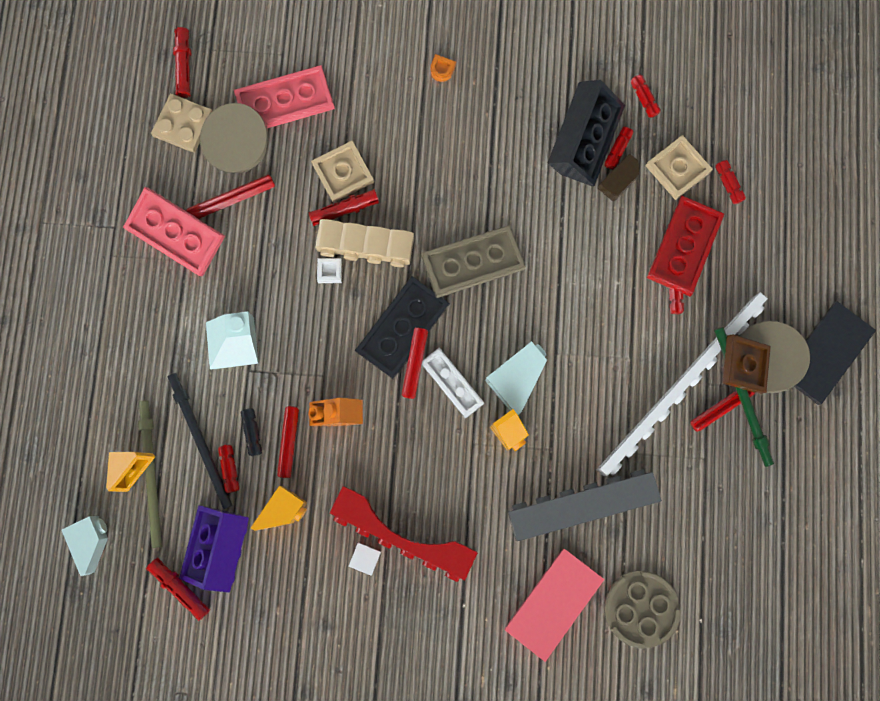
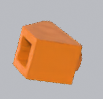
(336, 412)

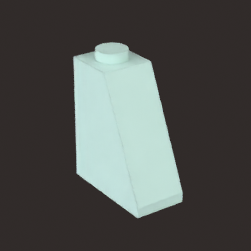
(518, 376)

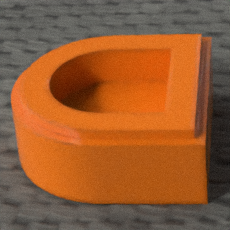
(442, 68)

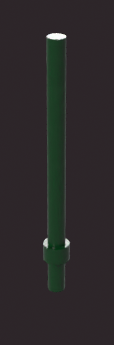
(760, 440)

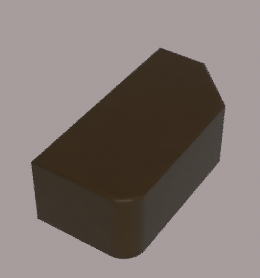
(620, 178)

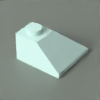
(232, 340)

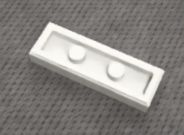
(452, 383)

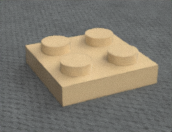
(181, 123)
(679, 167)
(342, 171)

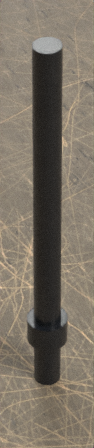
(181, 397)

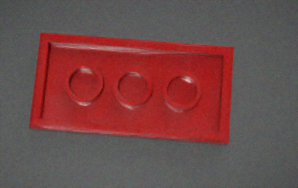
(685, 246)

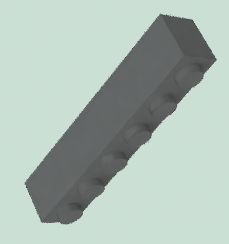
(583, 506)

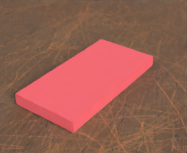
(288, 96)
(174, 231)
(554, 604)

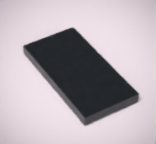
(390, 338)
(832, 350)

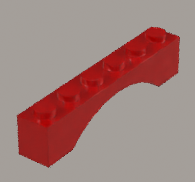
(448, 556)

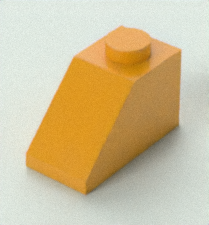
(510, 431)
(280, 510)

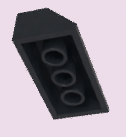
(586, 132)

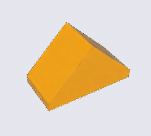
(125, 469)

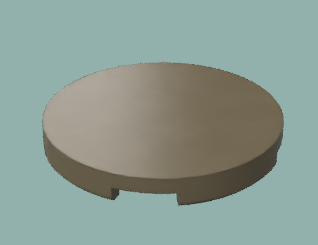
(234, 138)
(788, 353)
(642, 609)

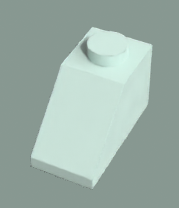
(86, 543)

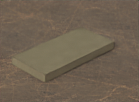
(473, 261)

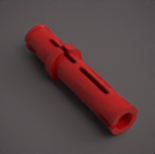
(182, 56)
(344, 207)
(170, 581)

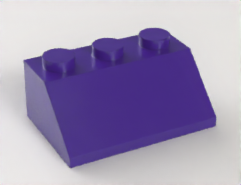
(214, 549)

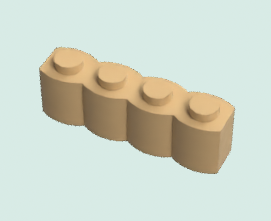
(364, 241)

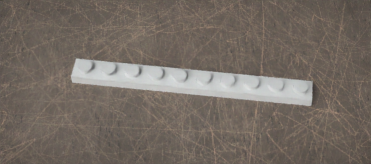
(676, 392)

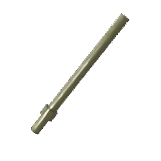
(145, 425)

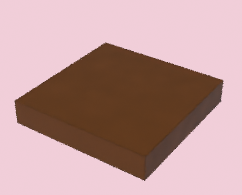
(746, 364)

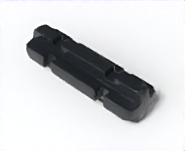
(251, 432)

